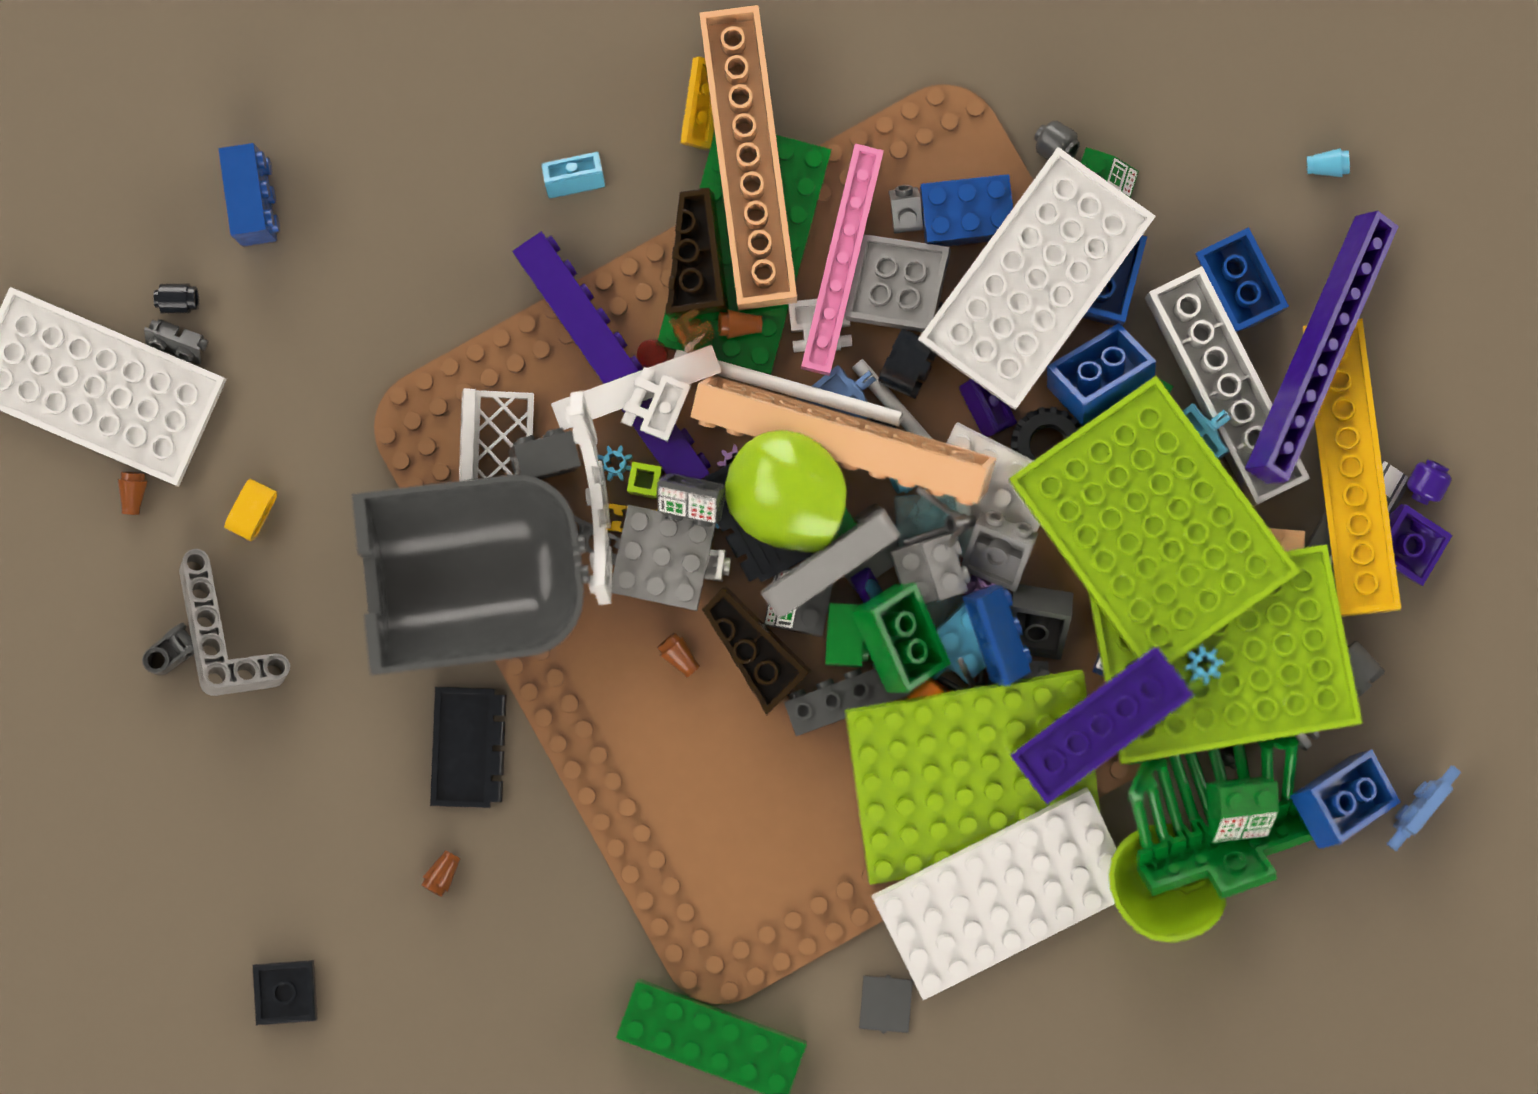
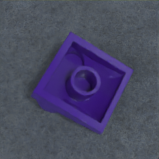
(1416, 543)

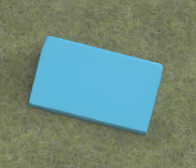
(573, 175)

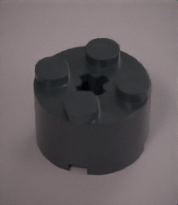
(907, 364)

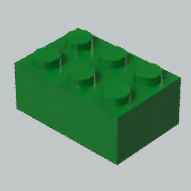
(901, 638)

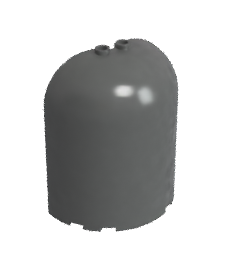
(468, 572)

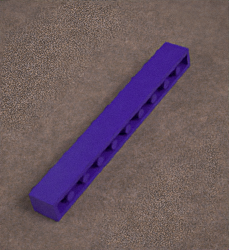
(600, 346)
(1321, 348)

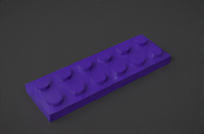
(1102, 724)

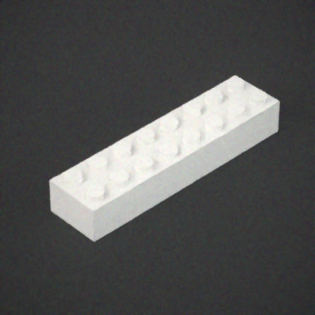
(1218, 373)

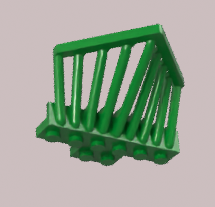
(1190, 856)

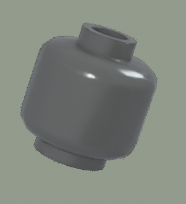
(1054, 136)

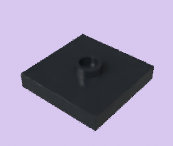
(284, 992)

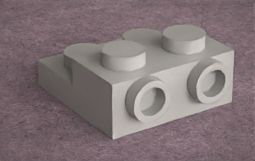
(999, 550)
(932, 567)

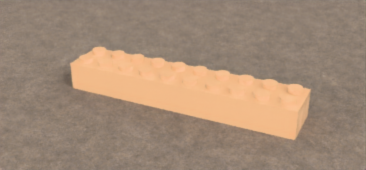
(748, 157)
(847, 439)

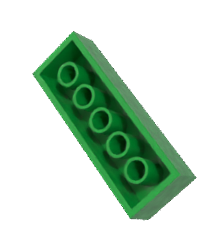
(711, 1039)

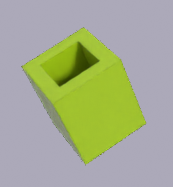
(644, 480)

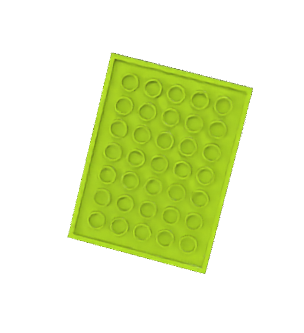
(1153, 524)
(1279, 674)
(942, 772)

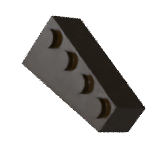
(697, 257)
(759, 654)

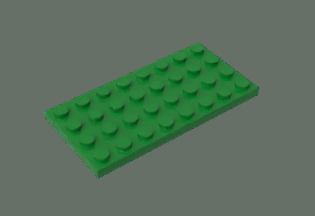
(802, 178)

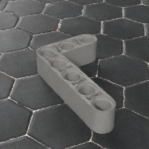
(826, 566)
(214, 637)

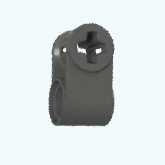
(172, 650)

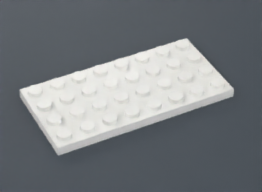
(1036, 278)
(102, 387)
(1001, 894)

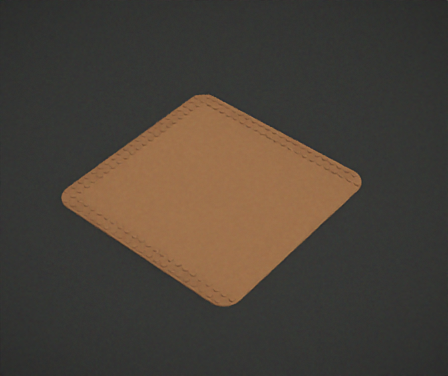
(702, 804)

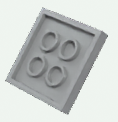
(897, 283)
(662, 558)

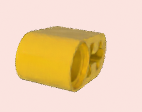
(250, 509)

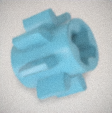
(623, 465)
(1199, 672)

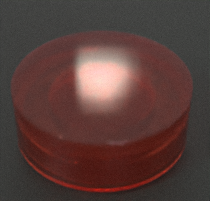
(651, 353)

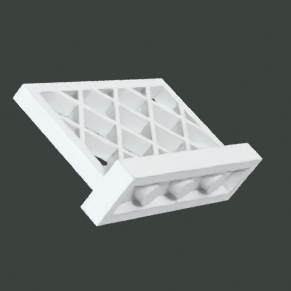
(471, 427)

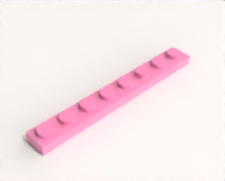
(842, 260)

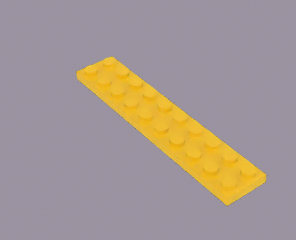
(1356, 488)

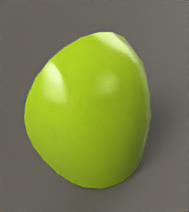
(786, 491)
(1166, 916)

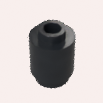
(176, 298)

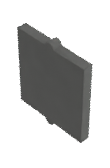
(885, 1004)

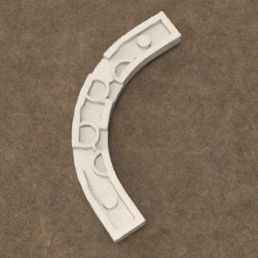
(596, 497)

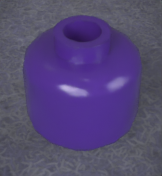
(1429, 482)

